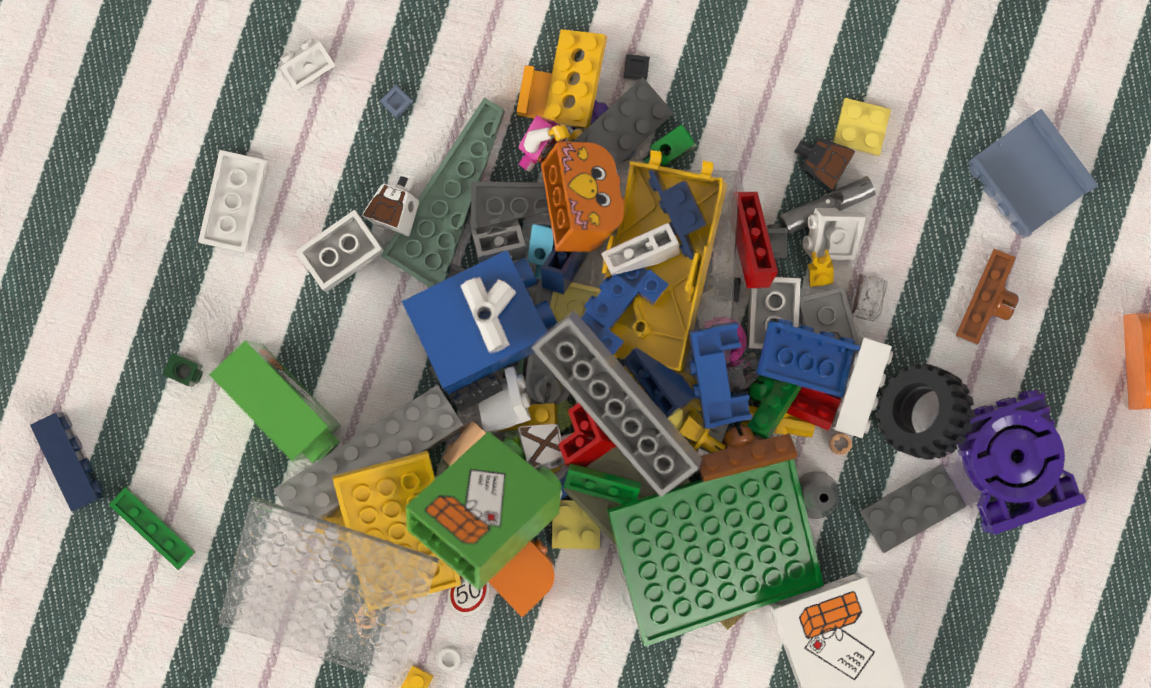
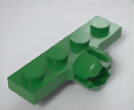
(774, 400)

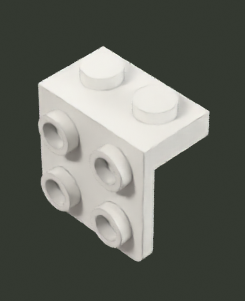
(506, 407)

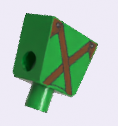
(680, 143)

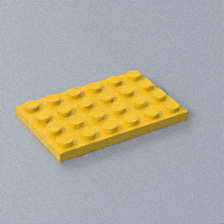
(376, 502)

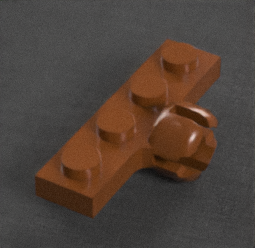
(989, 298)
(746, 454)

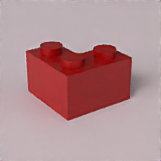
(587, 441)

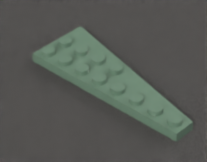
(447, 201)

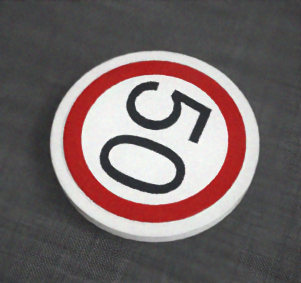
(467, 599)

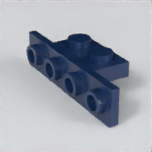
(682, 210)

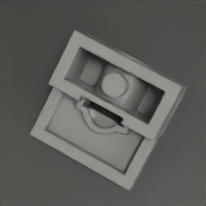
(499, 238)

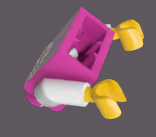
(541, 139)

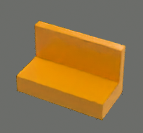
(533, 92)

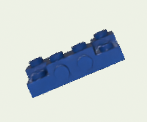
(615, 298)
(711, 375)

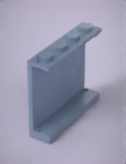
(1031, 174)

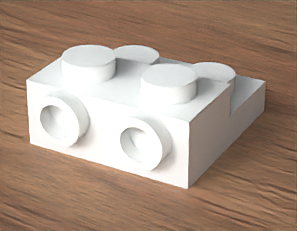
(834, 232)

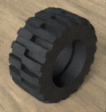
(952, 417)

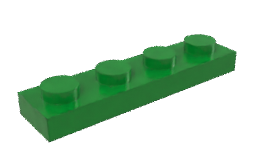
(152, 528)

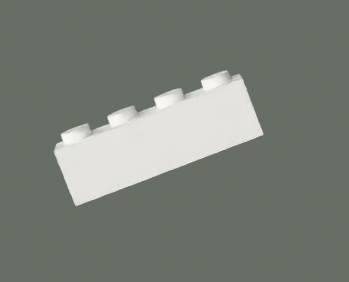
(862, 386)

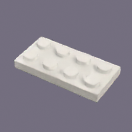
(232, 201)

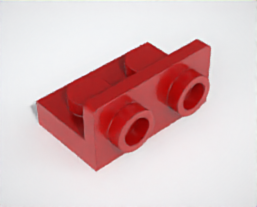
(815, 407)

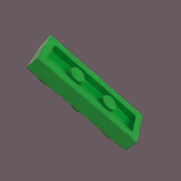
(601, 485)

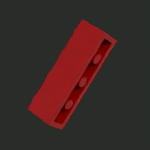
(754, 243)

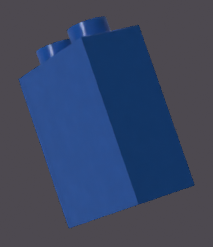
(453, 337)

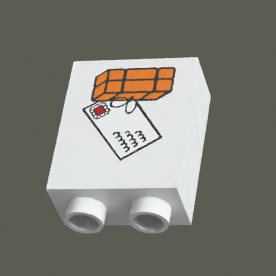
(837, 637)

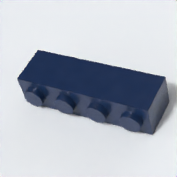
(67, 461)

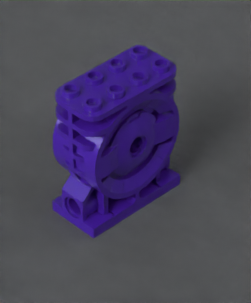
(1032, 412)

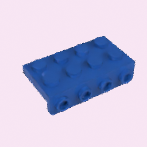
(806, 357)

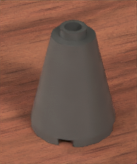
(812, 486)

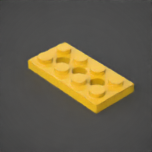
(564, 67)

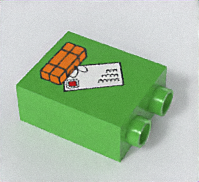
(277, 402)
(484, 509)

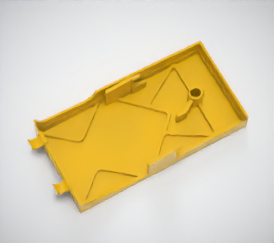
(664, 327)

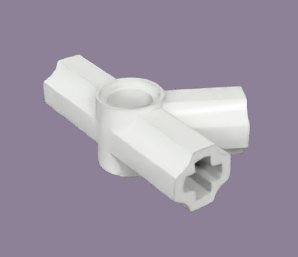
(493, 302)

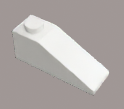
(642, 251)

